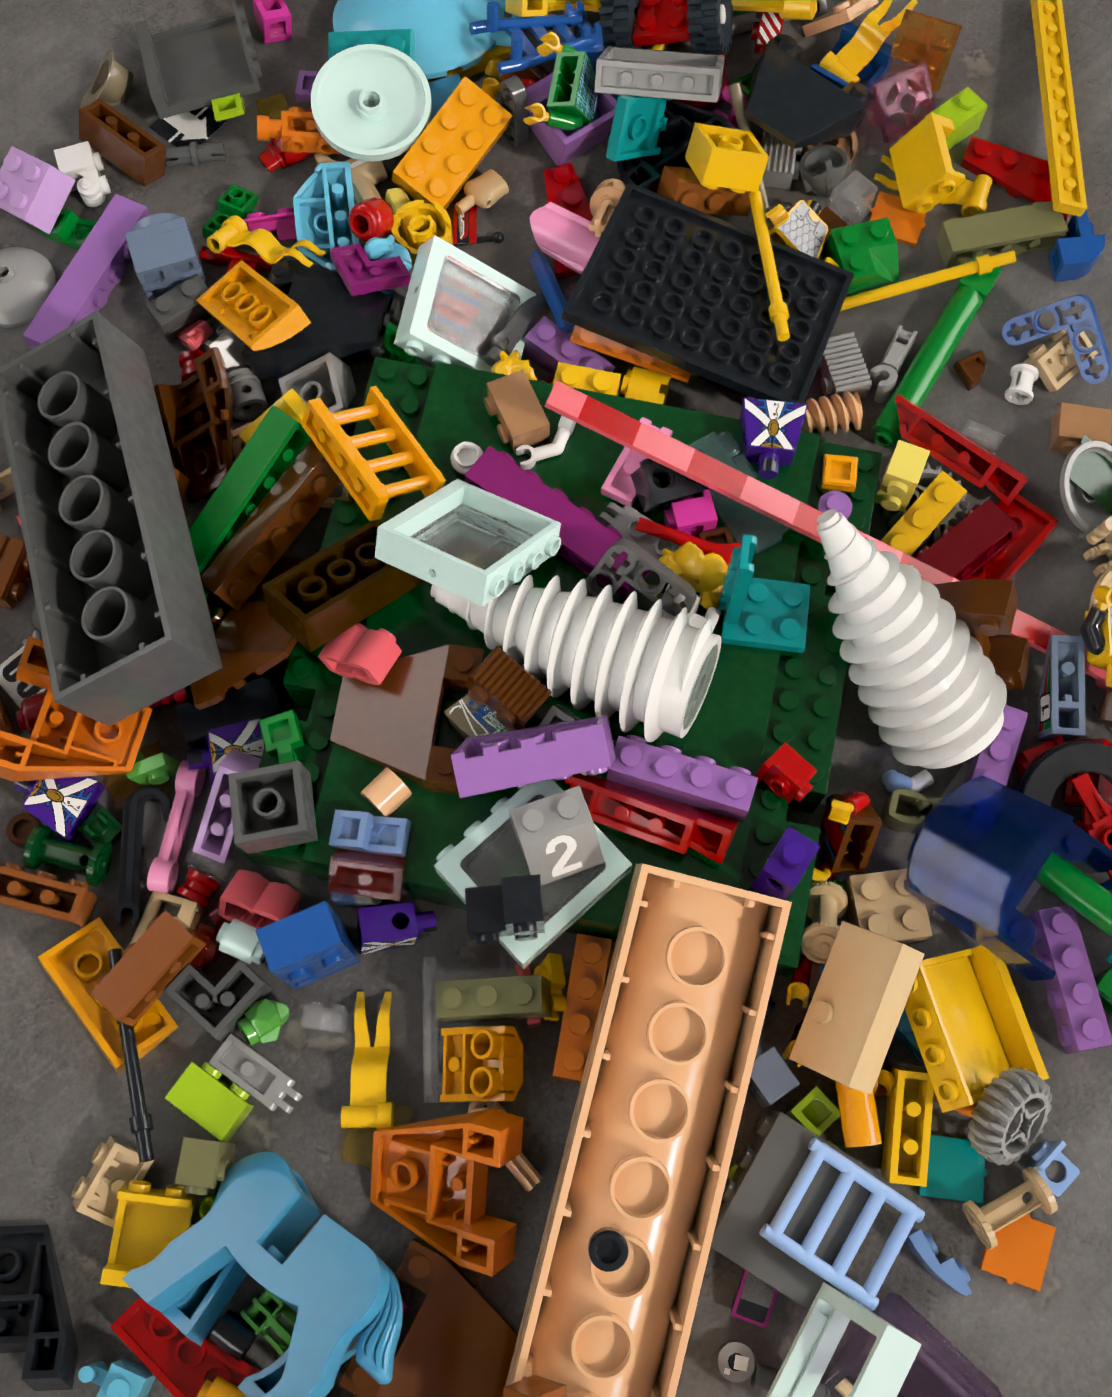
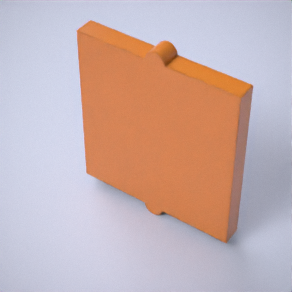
(904, 222)
(1020, 1252)

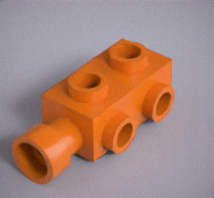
(296, 130)

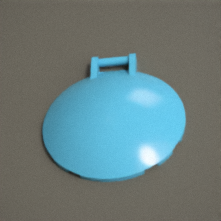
(439, 28)

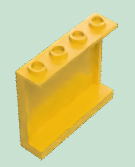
(969, 1025)

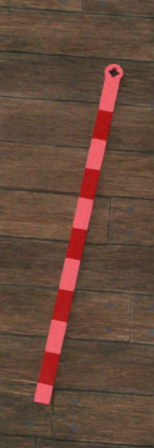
(751, 492)

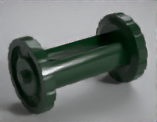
(43, 848)

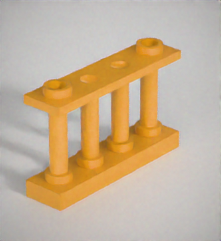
(358, 473)

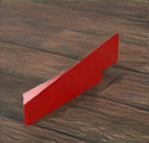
(958, 451)
(656, 817)

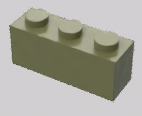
(493, 999)

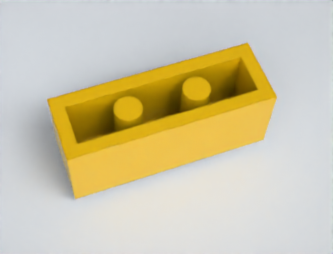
(908, 1127)

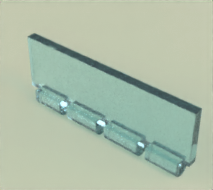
(734, 514)

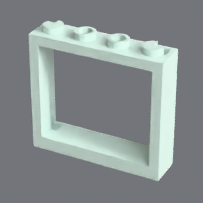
(819, 1337)

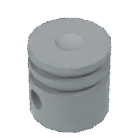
(247, 391)

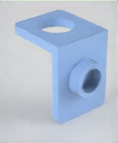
(1044, 1155)

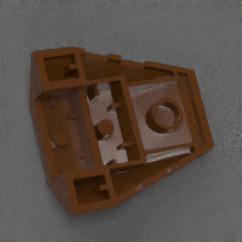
(200, 424)
(246, 644)

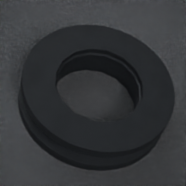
(1060, 763)

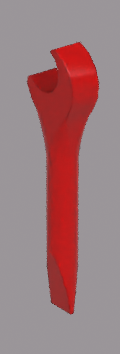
(228, 254)
(680, 538)

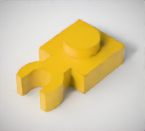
(553, 970)

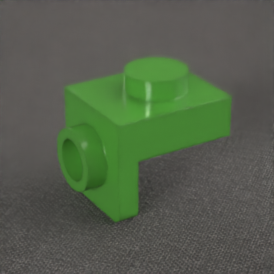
(153, 769)

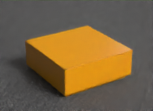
(839, 473)

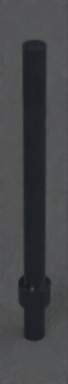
(141, 1121)

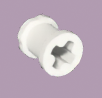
(1021, 384)

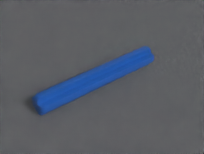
(550, 289)

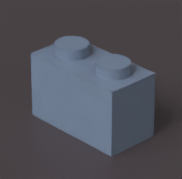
(770, 1077)

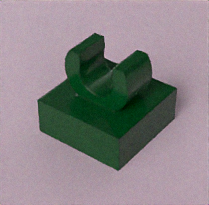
(101, 827)

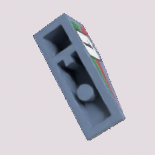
(1063, 689)

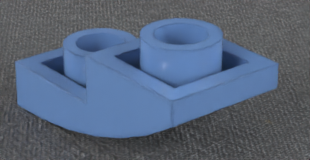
(944, 1269)

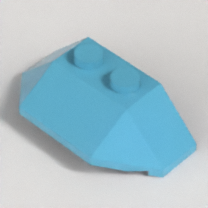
(324, 210)

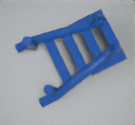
(584, 37)

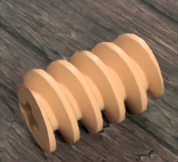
(832, 413)

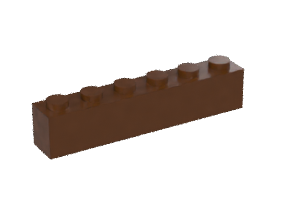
(271, 527)

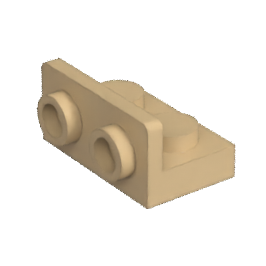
(1057, 359)
(112, 1168)

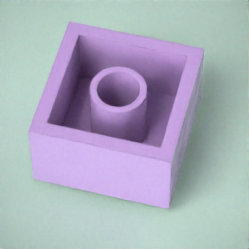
(32, 189)

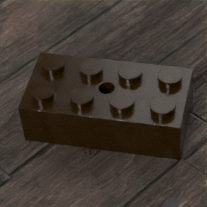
(335, 589)

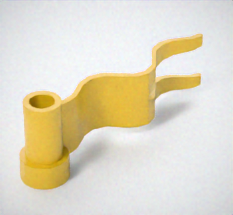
(235, 233)

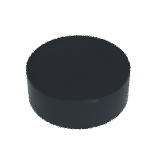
(608, 1249)

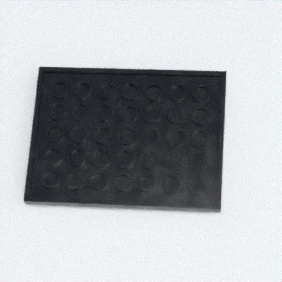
(701, 300)

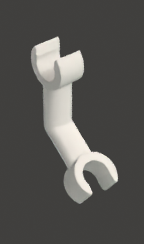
(553, 449)

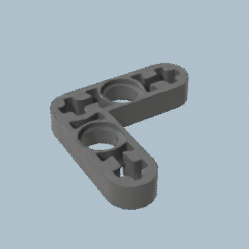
(514, 99)
(631, 572)

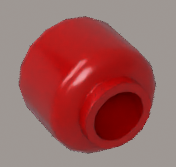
(371, 219)

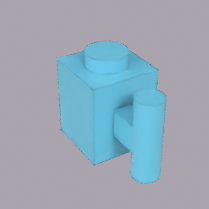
(120, 1380)

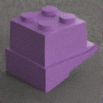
(567, 145)

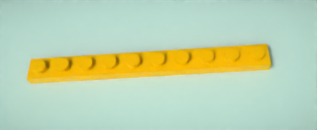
(1058, 108)

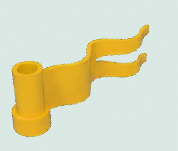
(864, 43)
(969, 194)
(369, 1071)

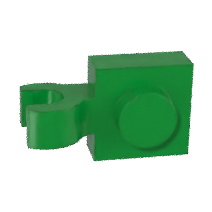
(282, 736)

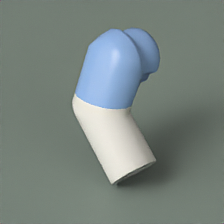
(917, 783)
(353, 900)

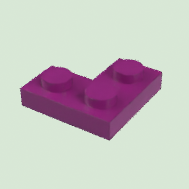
(365, 276)

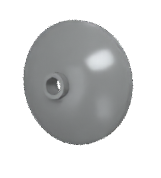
(25, 286)
(1078, 505)

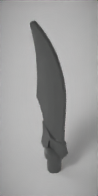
(517, 327)

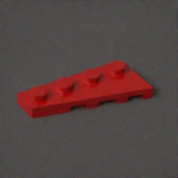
(1014, 170)
(566, 191)
(1032, 530)
(172, 1356)

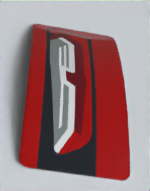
(465, 225)

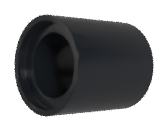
(233, 1335)

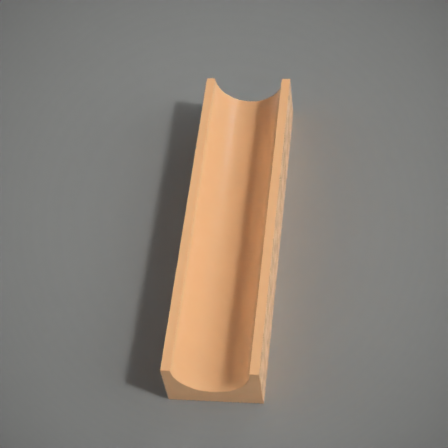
(651, 1136)

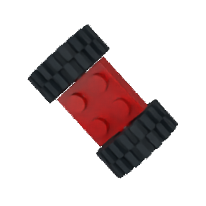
(656, 22)

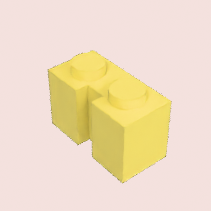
(901, 476)

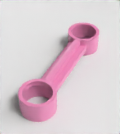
(165, 868)

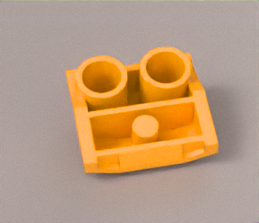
(481, 1064)

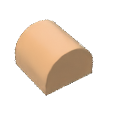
(386, 792)

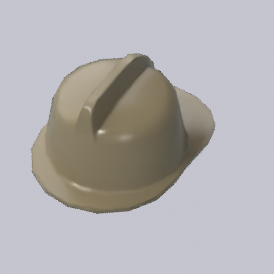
(110, 83)

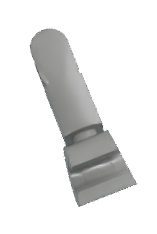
(887, 371)

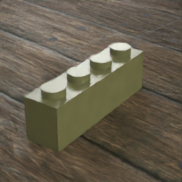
(1014, 228)

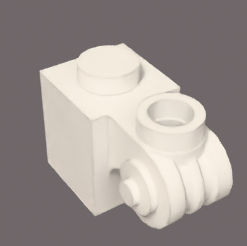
(84, 167)

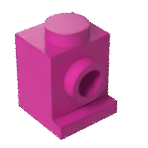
(273, 20)
(692, 514)

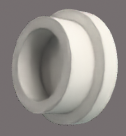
(464, 456)

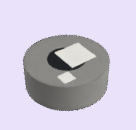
(735, 1361)

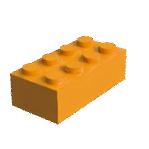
(452, 145)

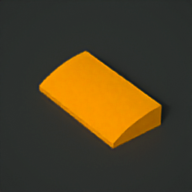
(253, 308)
(75, 969)

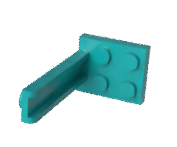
(636, 127)
(762, 610)

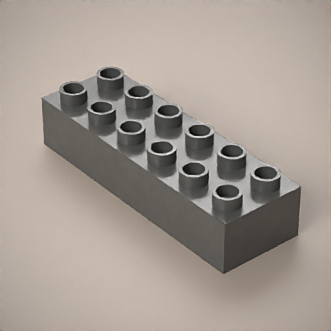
(103, 524)

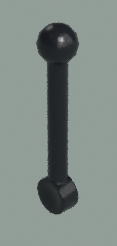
(497, 237)

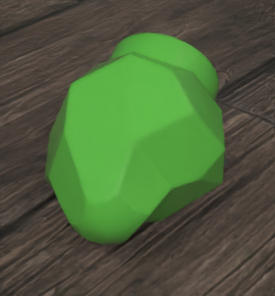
(263, 1021)

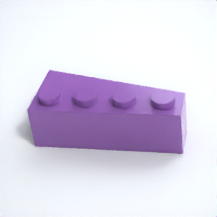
(533, 755)

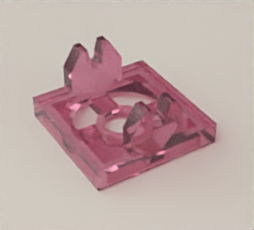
(921, 98)

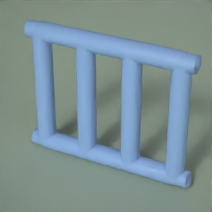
(805, 1252)

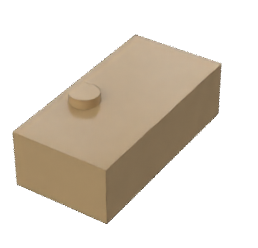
(856, 1007)

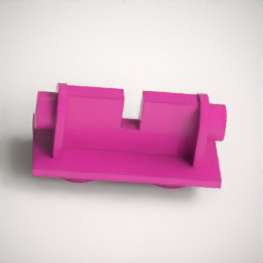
(282, 222)

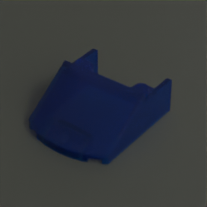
(982, 856)

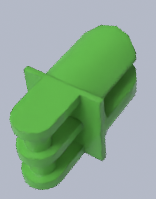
(275, 1320)

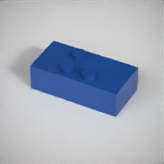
(307, 946)

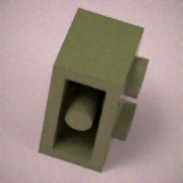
(204, 1164)

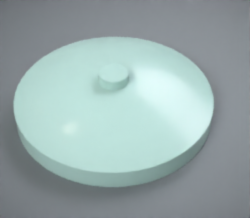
(371, 102)

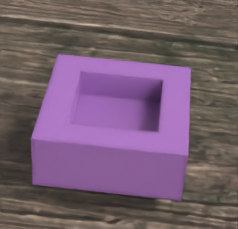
(304, 85)

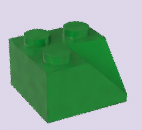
(866, 251)

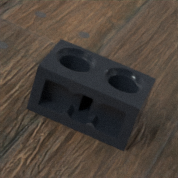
(672, 485)

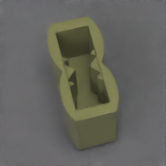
(906, 810)

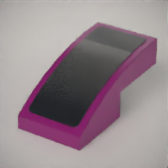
(753, 1300)

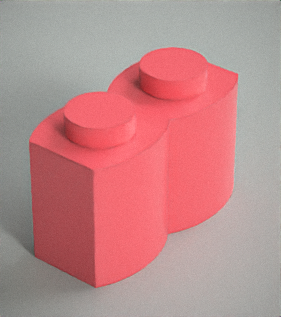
(361, 654)
(257, 900)

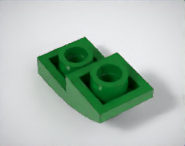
(233, 202)

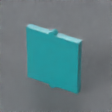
(954, 1170)

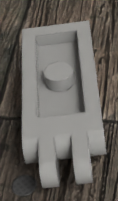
(626, 521)
(255, 1074)

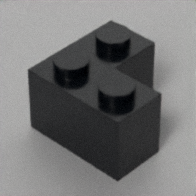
(505, 910)

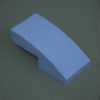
(370, 833)

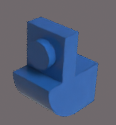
(1078, 253)

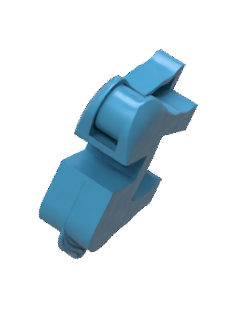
(332, 1279)

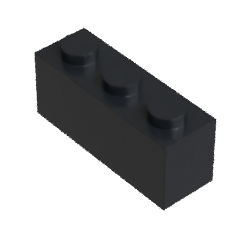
(254, 700)

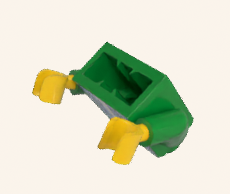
(572, 88)

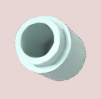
(240, 942)

